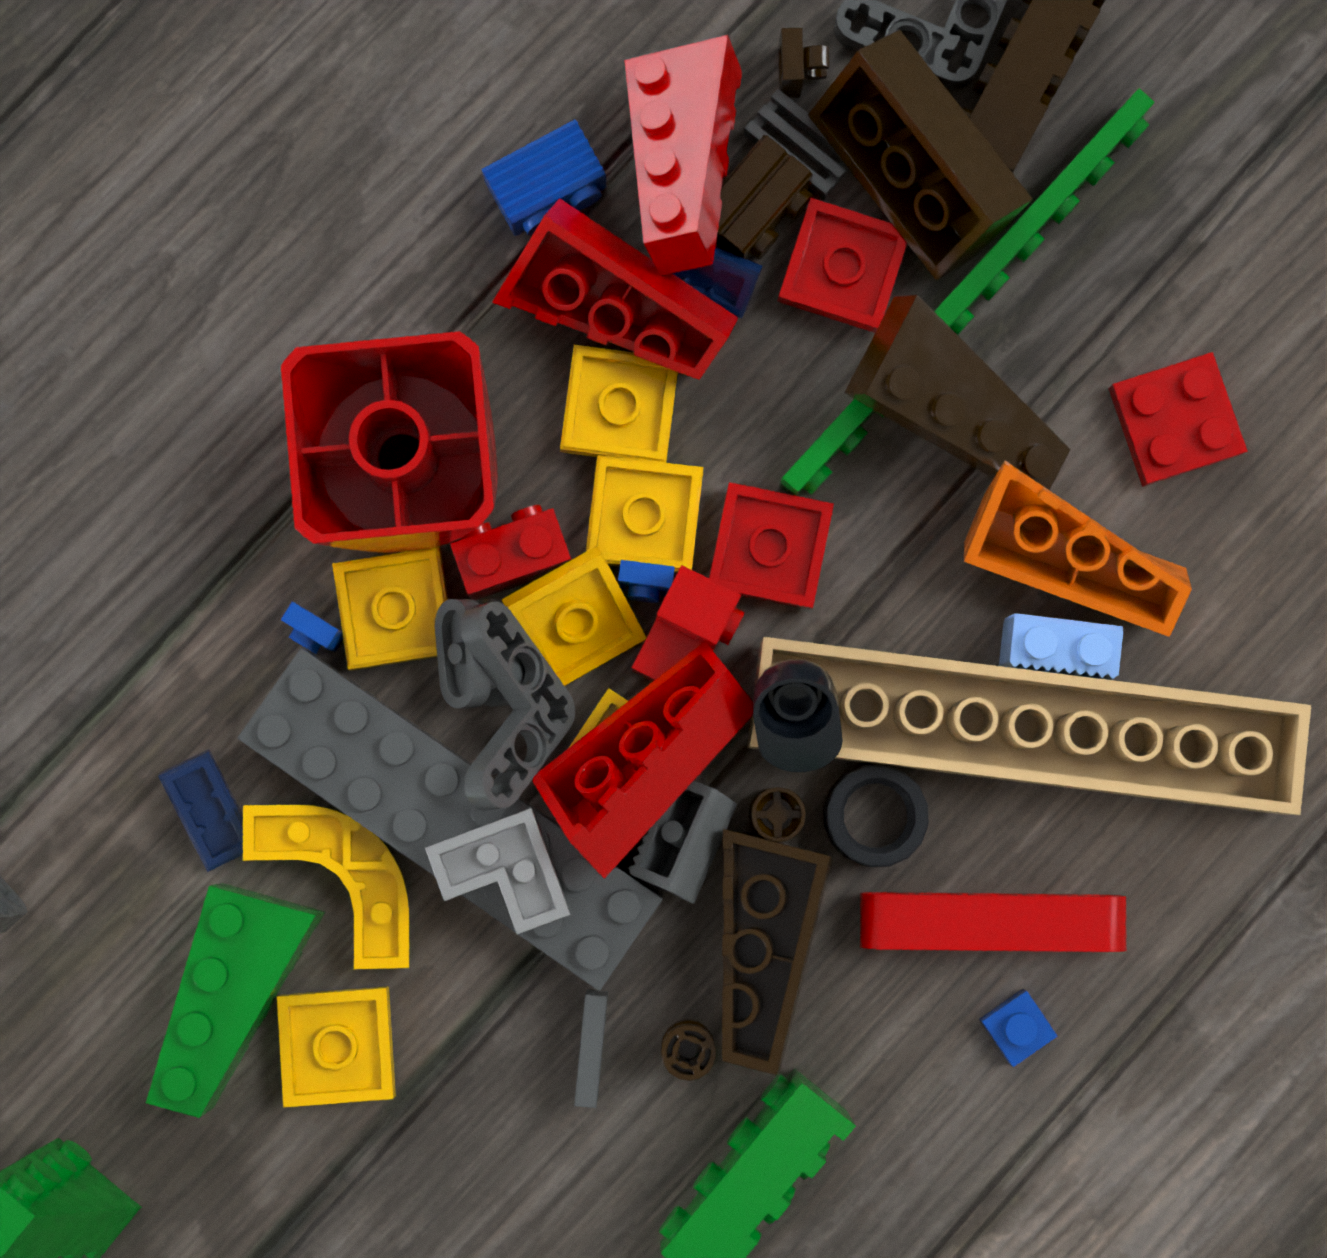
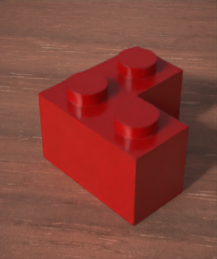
(689, 615)

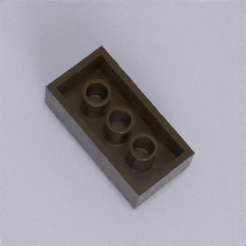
(918, 154)

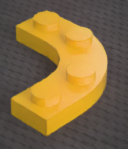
(351, 853)

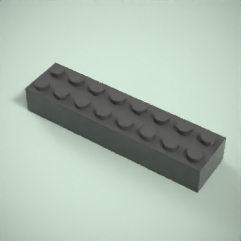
(414, 796)

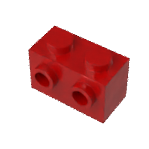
(510, 553)

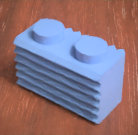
(1061, 646)

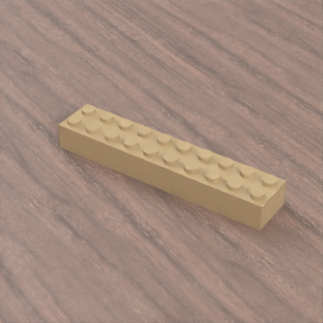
(1061, 728)

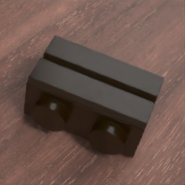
(759, 196)

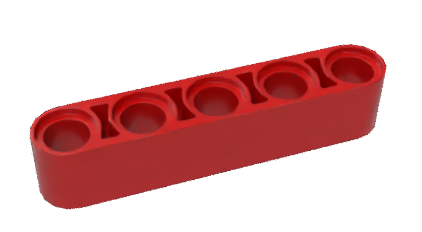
(993, 922)

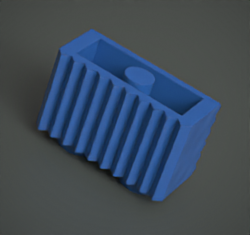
(541, 174)

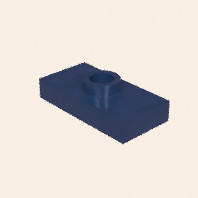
(727, 281)
(206, 808)

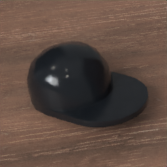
(797, 716)

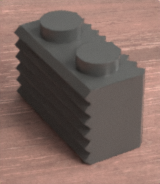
(684, 842)

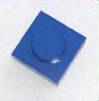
(645, 580)
(311, 630)
(1018, 1027)

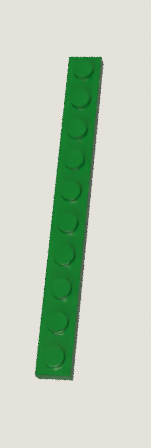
(986, 277)

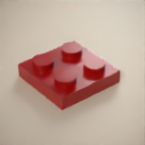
(843, 265)
(1177, 419)
(771, 545)

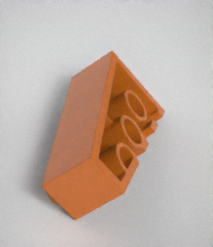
(1060, 550)

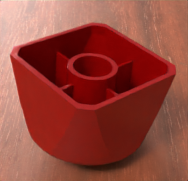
(355, 398)

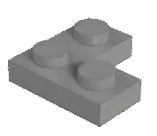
(506, 853)

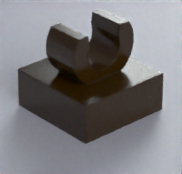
(798, 62)

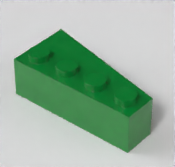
(228, 986)
(758, 1172)
(60, 1205)

